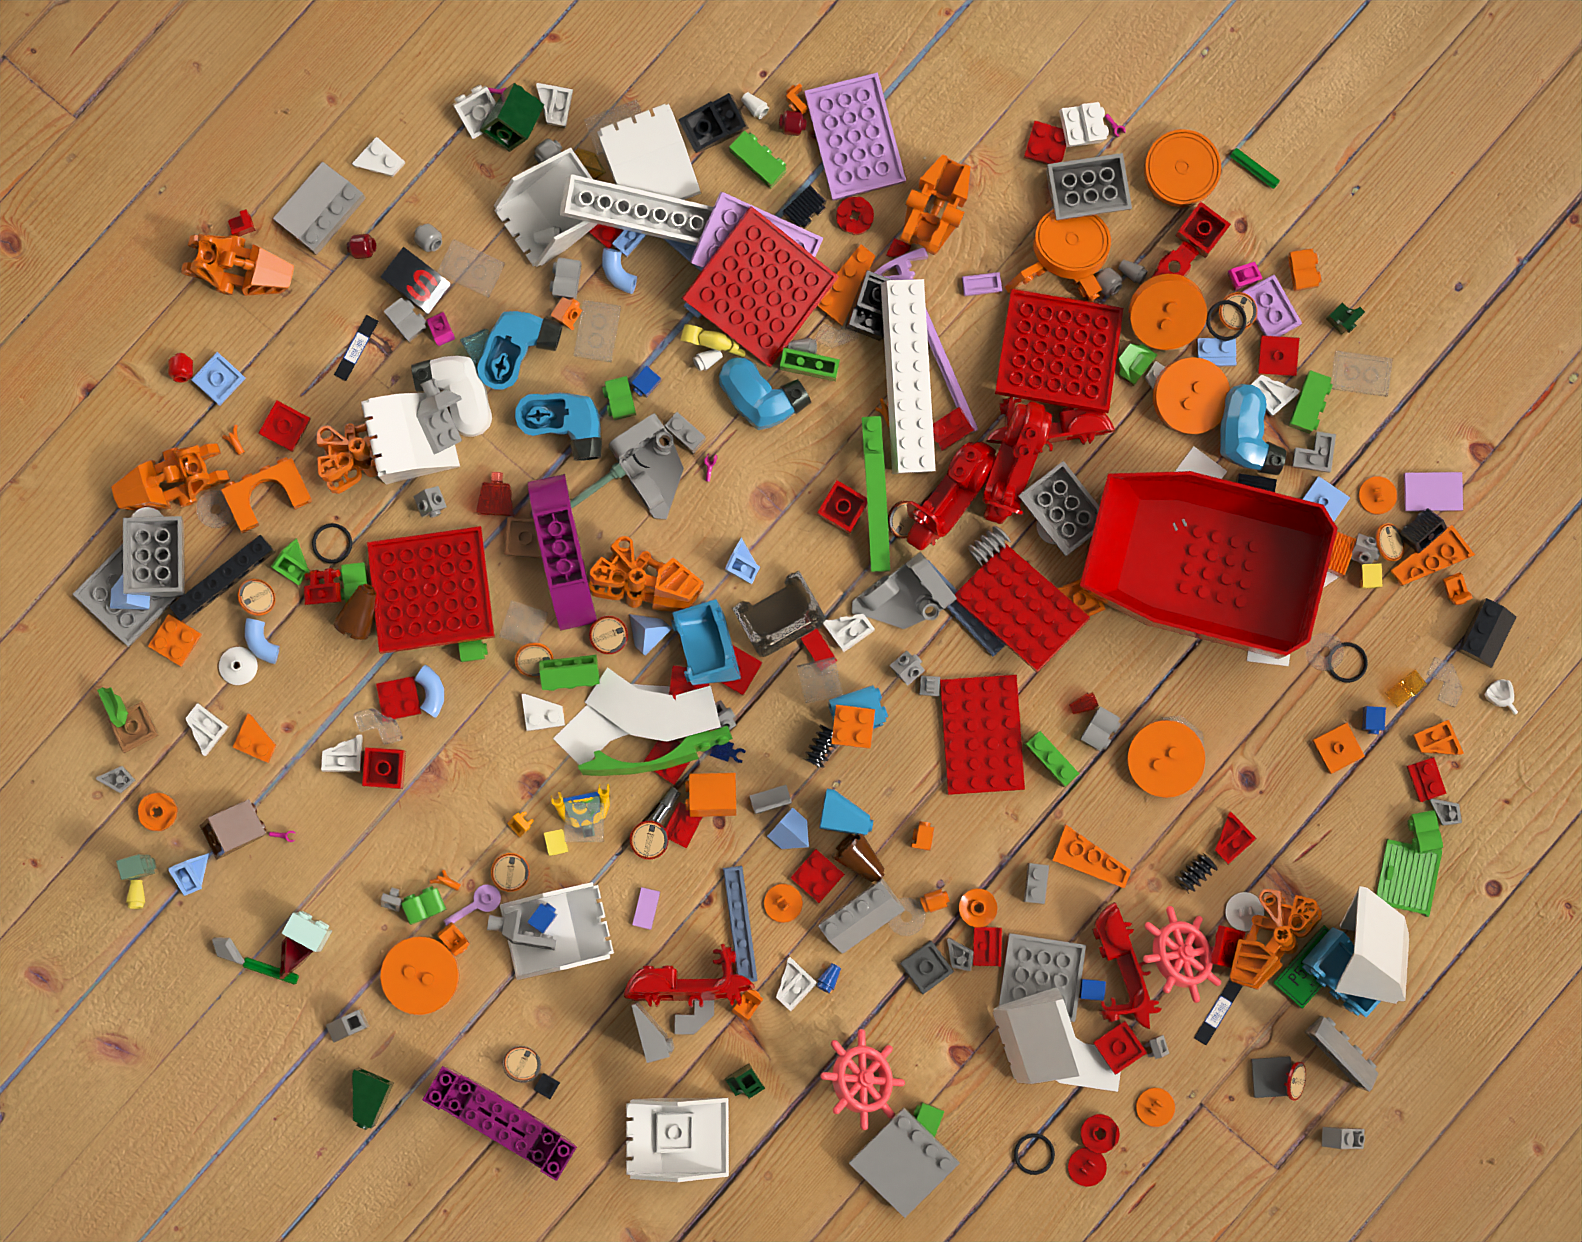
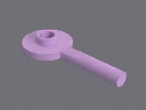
(485, 898)

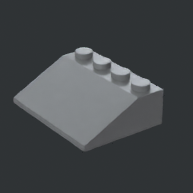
(1088, 186)
(319, 208)
(1062, 508)
(153, 556)
(653, 1038)
(1342, 1053)

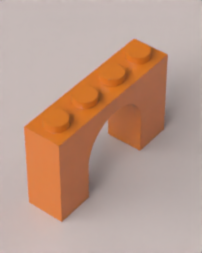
(239, 493)

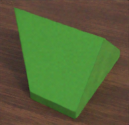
(291, 563)

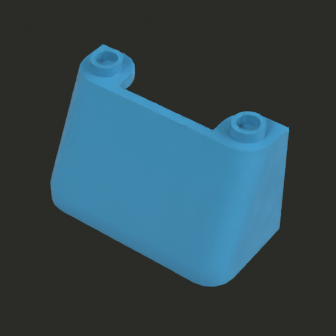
(706, 644)
(843, 815)

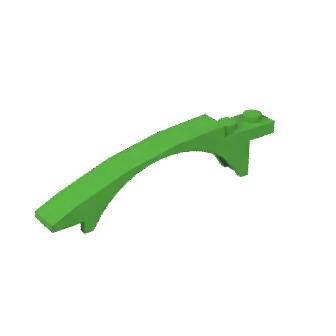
(876, 493)
(684, 753)

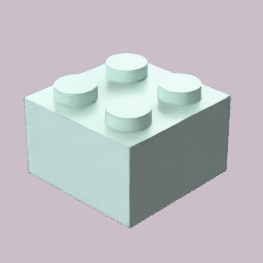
(306, 931)

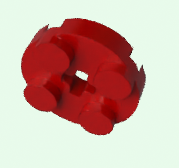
(850, 225)
(1108, 1127)

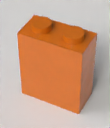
(711, 794)

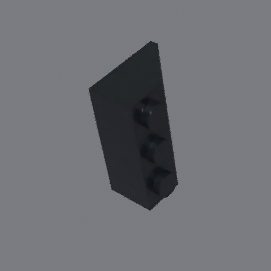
(1487, 632)

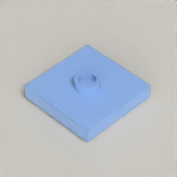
(218, 378)
(1328, 495)

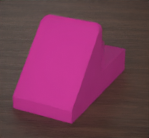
(1244, 275)
(440, 329)

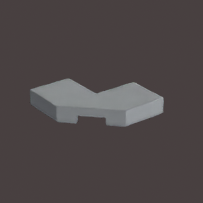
(692, 1023)

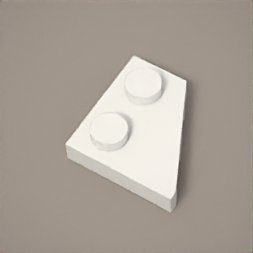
(379, 158)
(849, 630)
(205, 728)

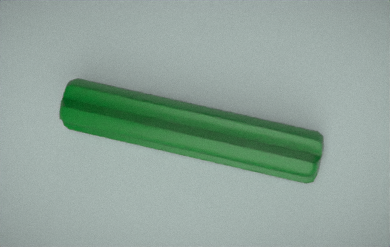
(1254, 168)
(269, 970)

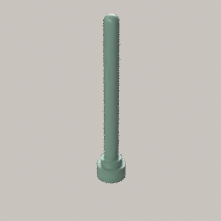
(615, 472)

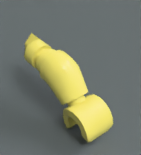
(710, 339)

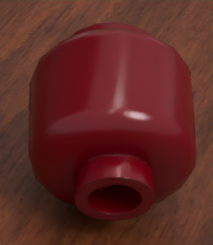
(792, 123)
(361, 246)

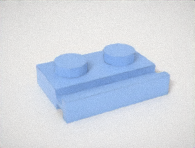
(1217, 351)

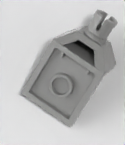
(436, 419)
(510, 926)

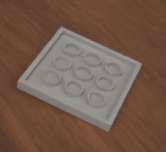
(124, 623)
(1040, 965)
(904, 1162)

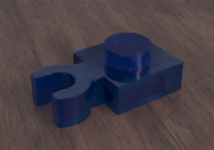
(726, 751)

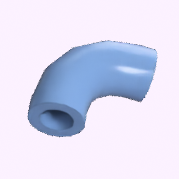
(615, 273)
(257, 643)
(433, 690)

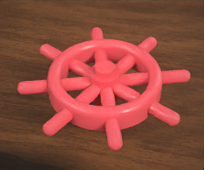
(1182, 954)
(862, 1079)

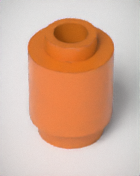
(935, 900)

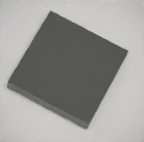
(927, 967)
(1270, 1076)

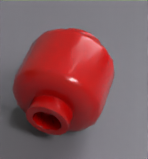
(180, 367)

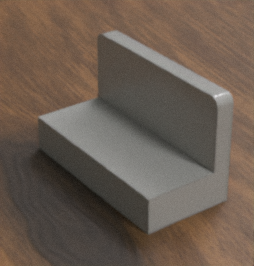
(770, 799)

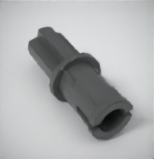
(665, 805)

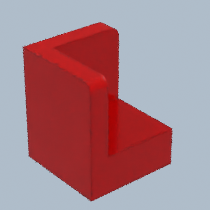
(241, 224)

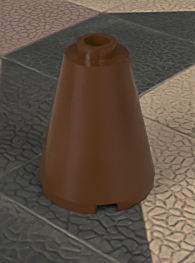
(357, 613)
(859, 857)

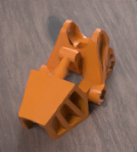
(948, 183)
(215, 253)
(346, 455)
(185, 465)
(671, 590)
(1258, 963)

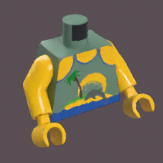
(600, 796)

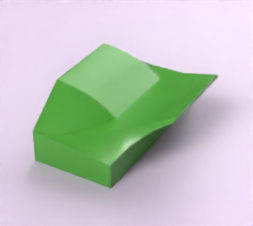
(1135, 362)
(114, 706)

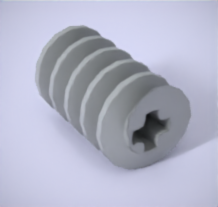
(988, 544)

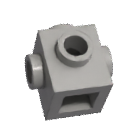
(430, 502)
(1365, 550)
(907, 667)
(725, 715)

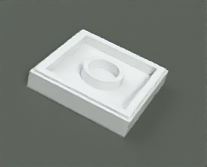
(675, 1132)

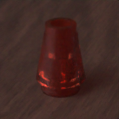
(1085, 703)

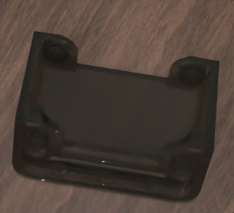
(781, 616)

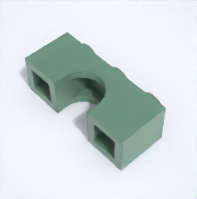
(136, 867)

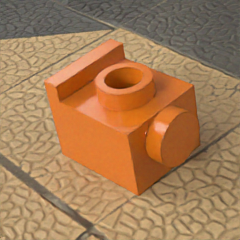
(1088, 287)
(567, 312)
(923, 836)

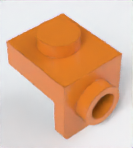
(795, 103)
(1457, 589)
(453, 939)
(750, 1001)

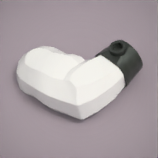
(460, 376)

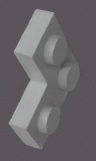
(1318, 459)

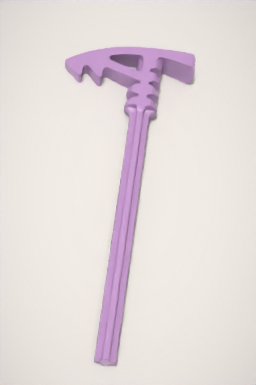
(903, 265)

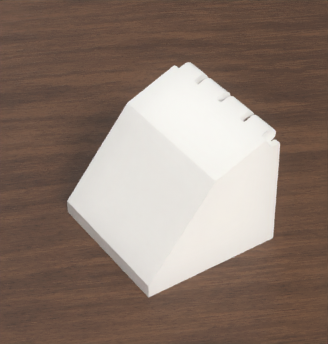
(650, 155)
(534, 204)
(401, 439)
(576, 931)
(1380, 950)
(1039, 1038)
(711, 1140)

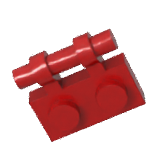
(322, 593)

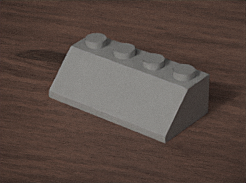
(861, 916)

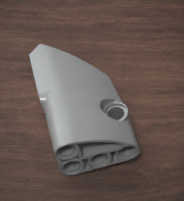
(659, 482)
(905, 595)

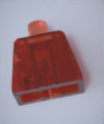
(495, 497)

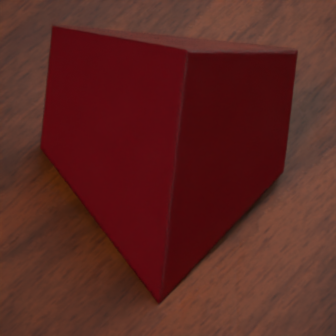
(292, 956)

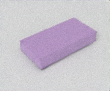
(981, 284)
(646, 908)

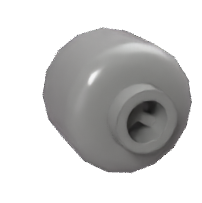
(547, 150)
(428, 237)
(1108, 281)

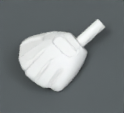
(1501, 694)

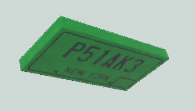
(1295, 980)

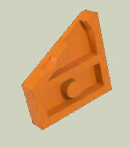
(254, 740)

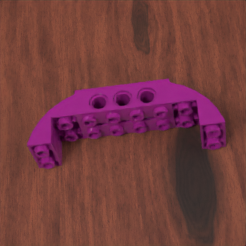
(561, 552)
(501, 1121)

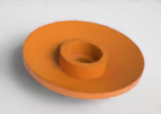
(987, 903)

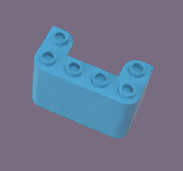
(863, 698)
(1328, 963)

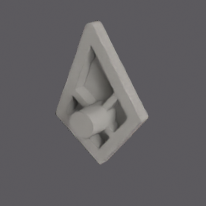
(117, 779)
(1447, 812)
(227, 950)
(960, 956)

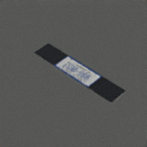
(356, 347)
(1218, 1012)

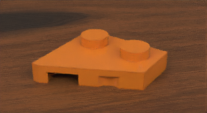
(1026, 276)
(1438, 740)

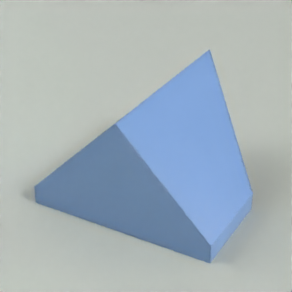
(742, 563)
(127, 601)
(647, 632)
(791, 831)
(189, 874)

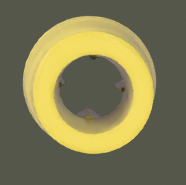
(135, 895)

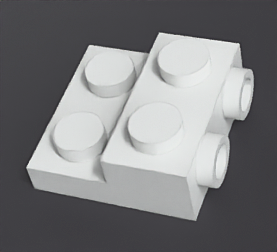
(474, 109)
(1083, 124)

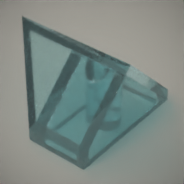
(475, 344)

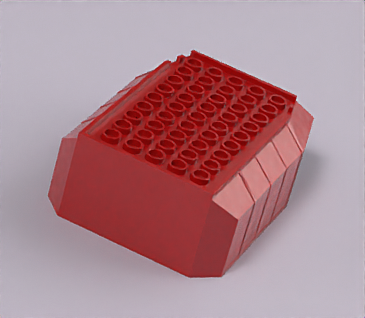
(1235, 576)

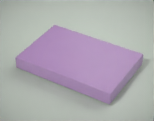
(1274, 309)
(1434, 491)

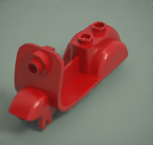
(1072, 425)
(1015, 461)
(953, 495)
(1116, 944)
(663, 984)

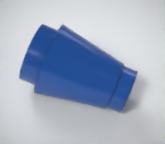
(829, 978)

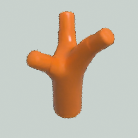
(884, 411)
(233, 439)
(445, 880)

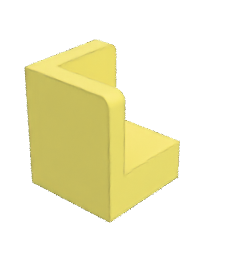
(1371, 576)
(556, 842)

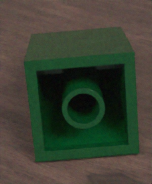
(512, 117)
(369, 1097)

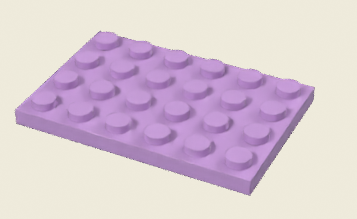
(855, 136)
(725, 217)

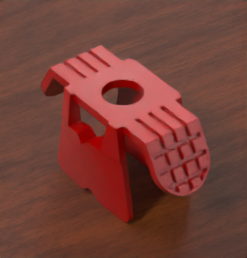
(1183, 255)

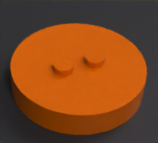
(1182, 168)
(1072, 246)
(1167, 311)
(1190, 395)
(1166, 758)
(420, 975)

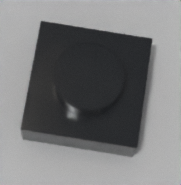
(547, 1086)

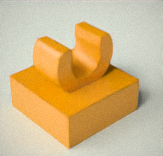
(519, 824)

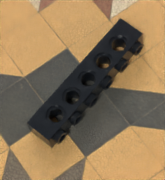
(222, 579)

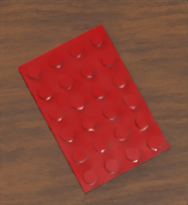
(1021, 608)
(982, 734)

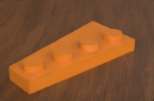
(841, 295)
(1439, 554)
(1088, 858)

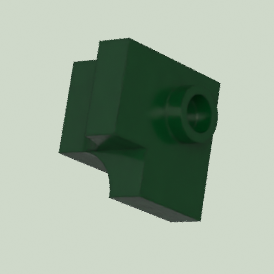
(1344, 318)
(745, 1081)

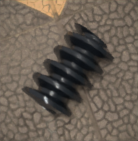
(821, 747)
(1196, 873)

